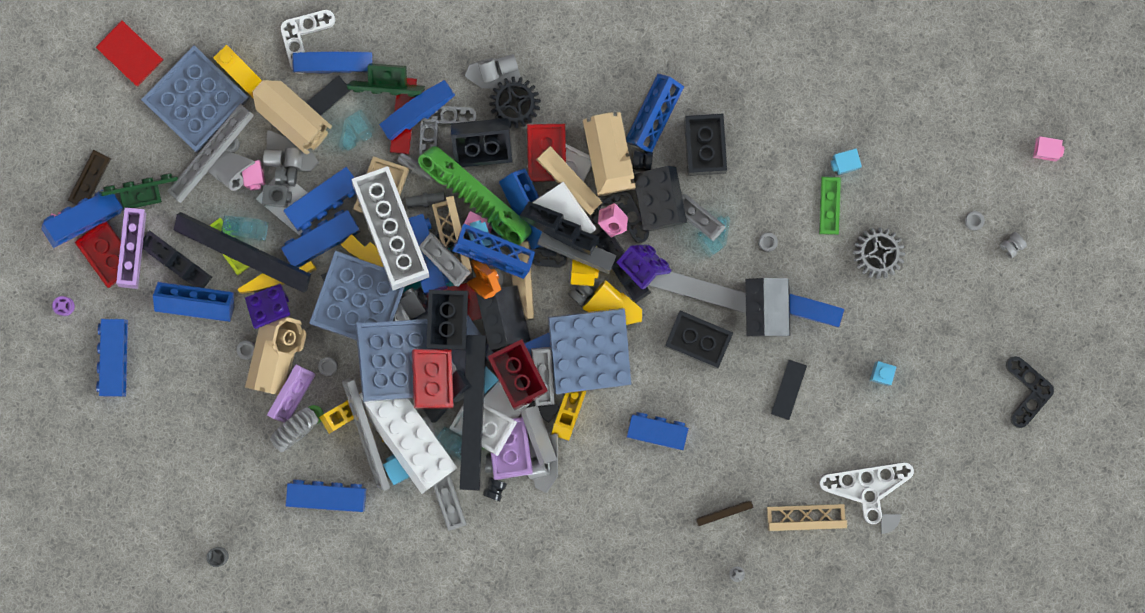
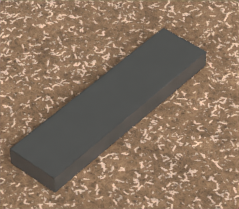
(599, 258)

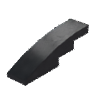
(557, 227)
(612, 245)
(175, 261)

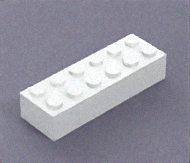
(390, 228)
(410, 441)

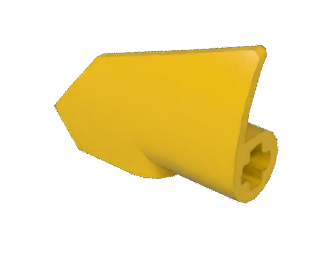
(608, 298)

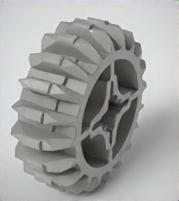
(881, 261)
(294, 429)

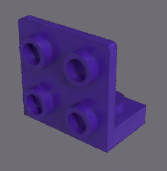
(643, 264)
(268, 306)

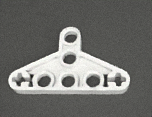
(876, 485)

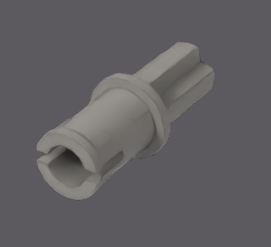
(413, 166)
(737, 574)

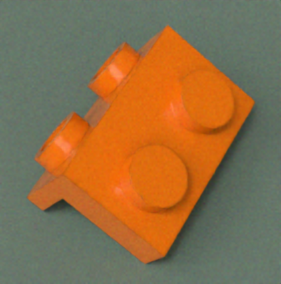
(485, 281)

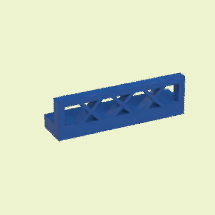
(651, 110)
(490, 256)

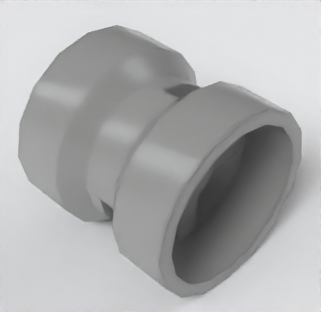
(1013, 244)

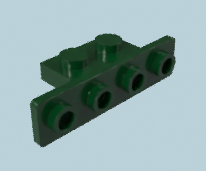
(386, 79)
(141, 193)

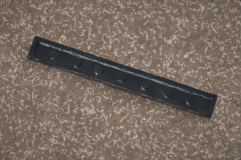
(242, 252)
(473, 413)

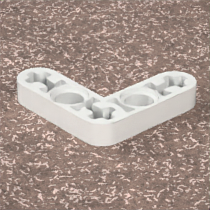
(300, 30)

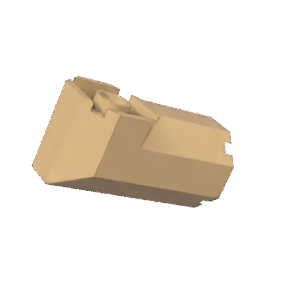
(290, 114)
(609, 154)
(275, 354)

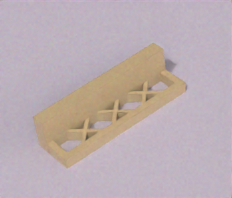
(563, 173)
(455, 224)
(525, 286)
(806, 525)

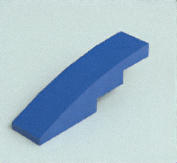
(331, 62)
(416, 109)
(815, 311)

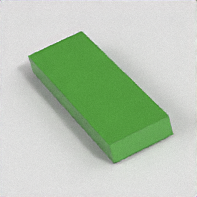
(830, 205)

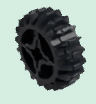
(505, 106)

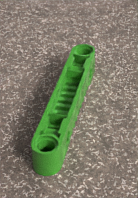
(437, 162)

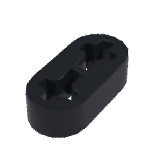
(548, 263)

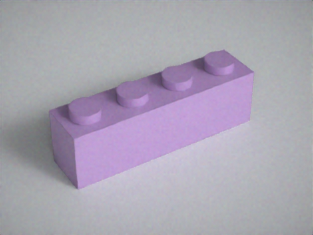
(131, 248)

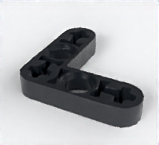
(629, 207)
(1035, 394)

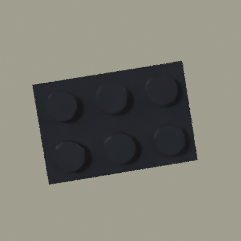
(481, 142)
(705, 144)
(660, 198)
(698, 339)

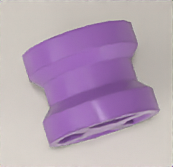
(60, 303)

